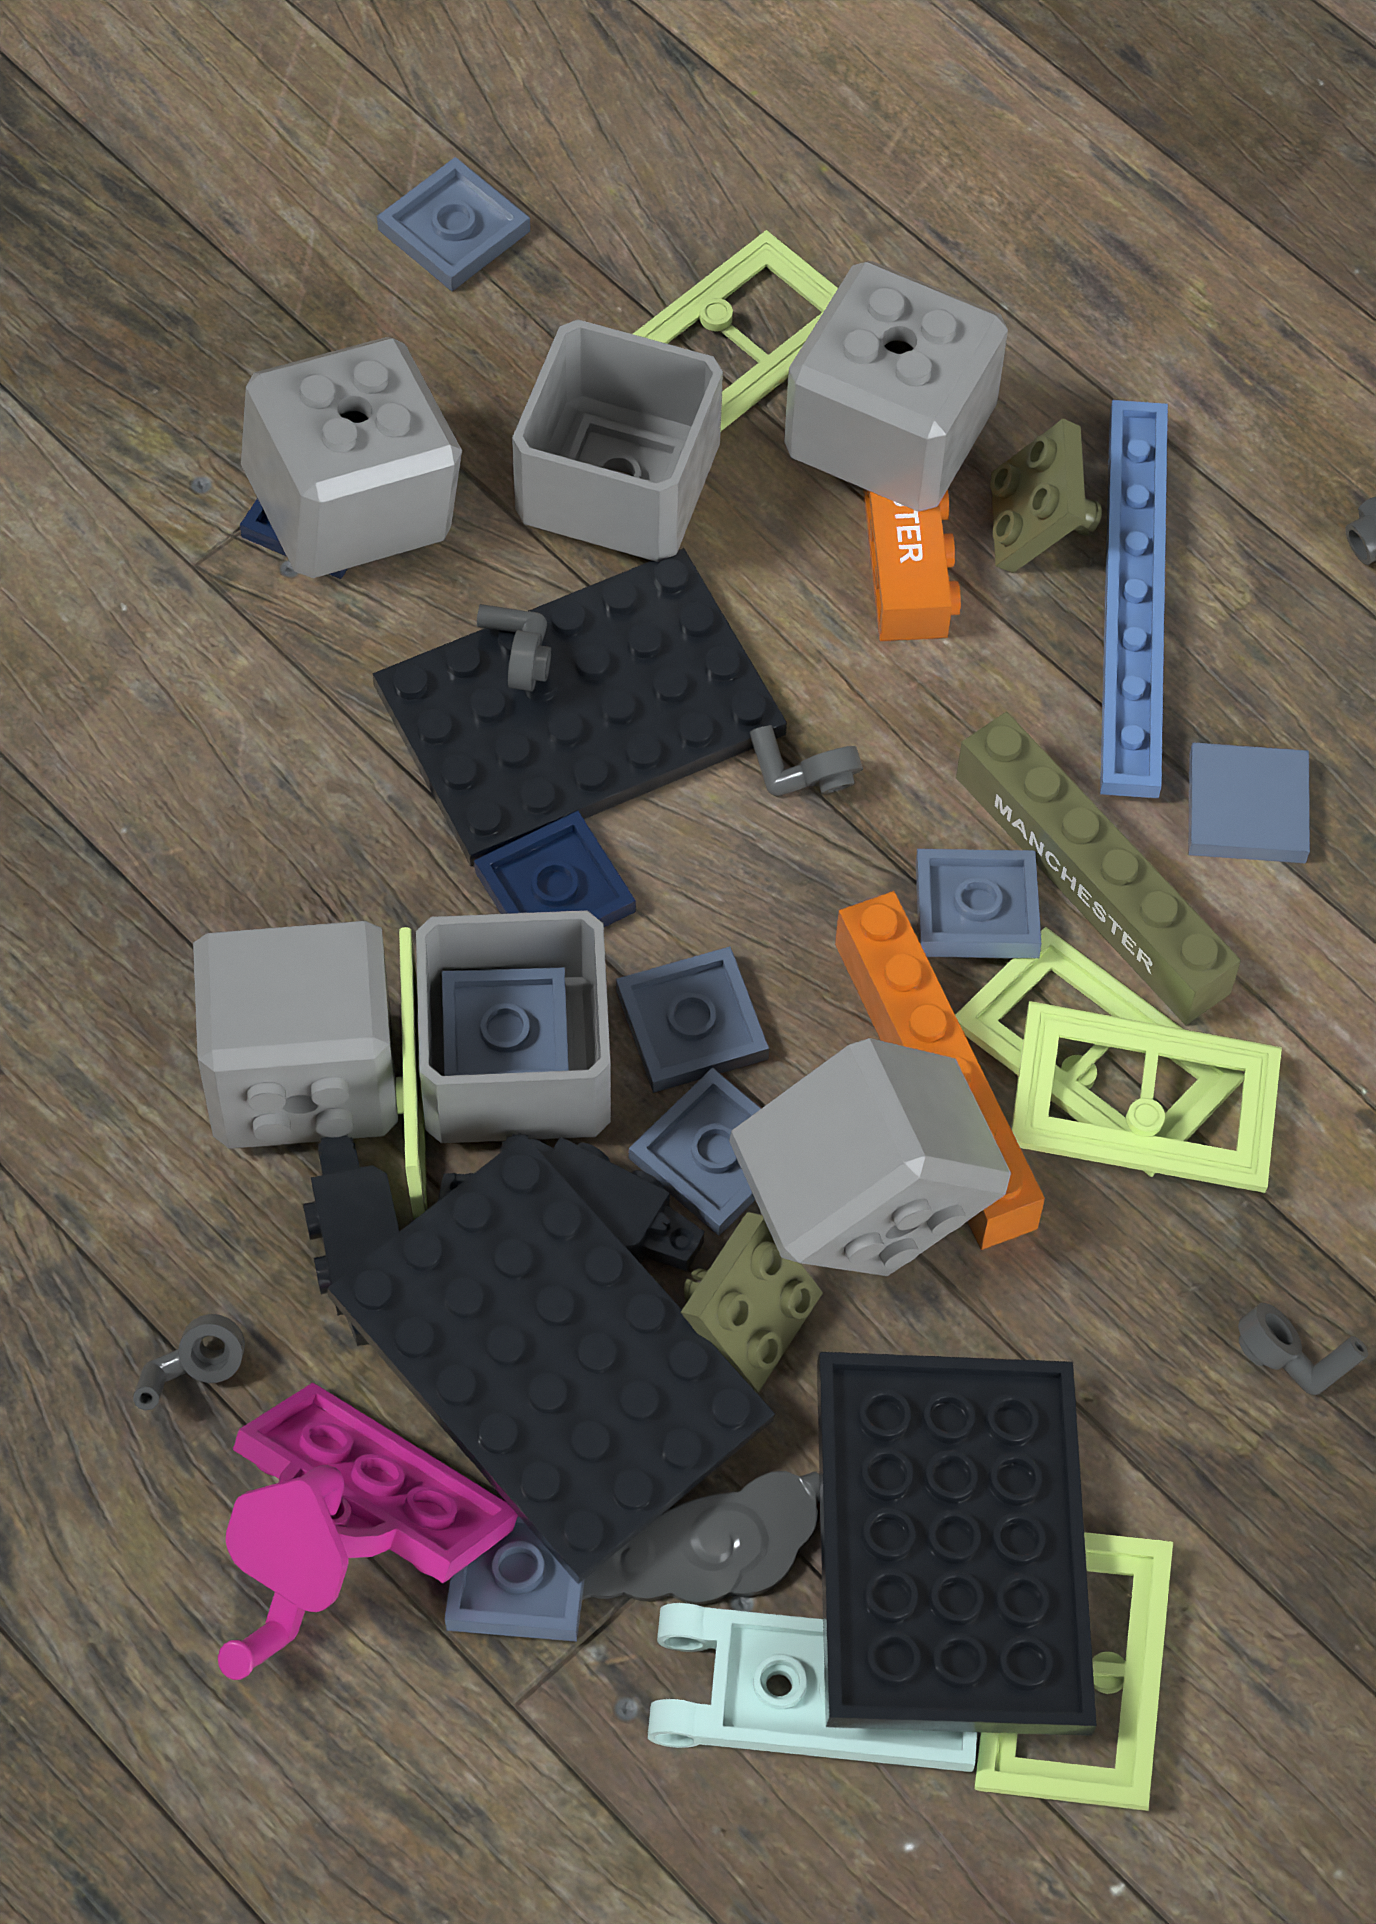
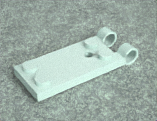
(750, 1717)

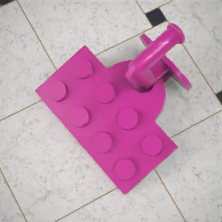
(341, 1496)

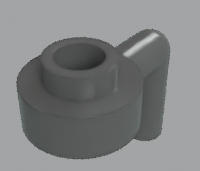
(528, 657)
(828, 770)
(1273, 1341)
(193, 1359)

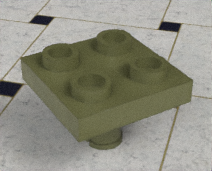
(1040, 497)
(750, 1301)

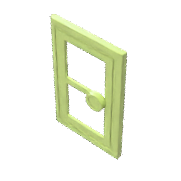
(707, 303)
(1078, 1073)
(409, 1085)
(1139, 1149)
(1138, 1676)

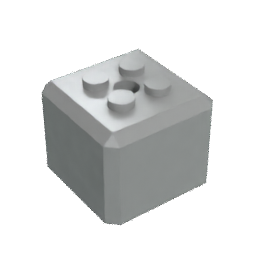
(894, 385)
(612, 407)
(349, 456)
(295, 1033)
(528, 1102)
(870, 1158)

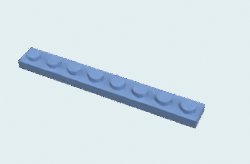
(1134, 601)

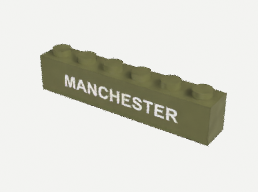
(1097, 868)

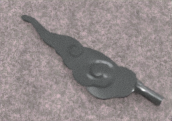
(716, 1545)

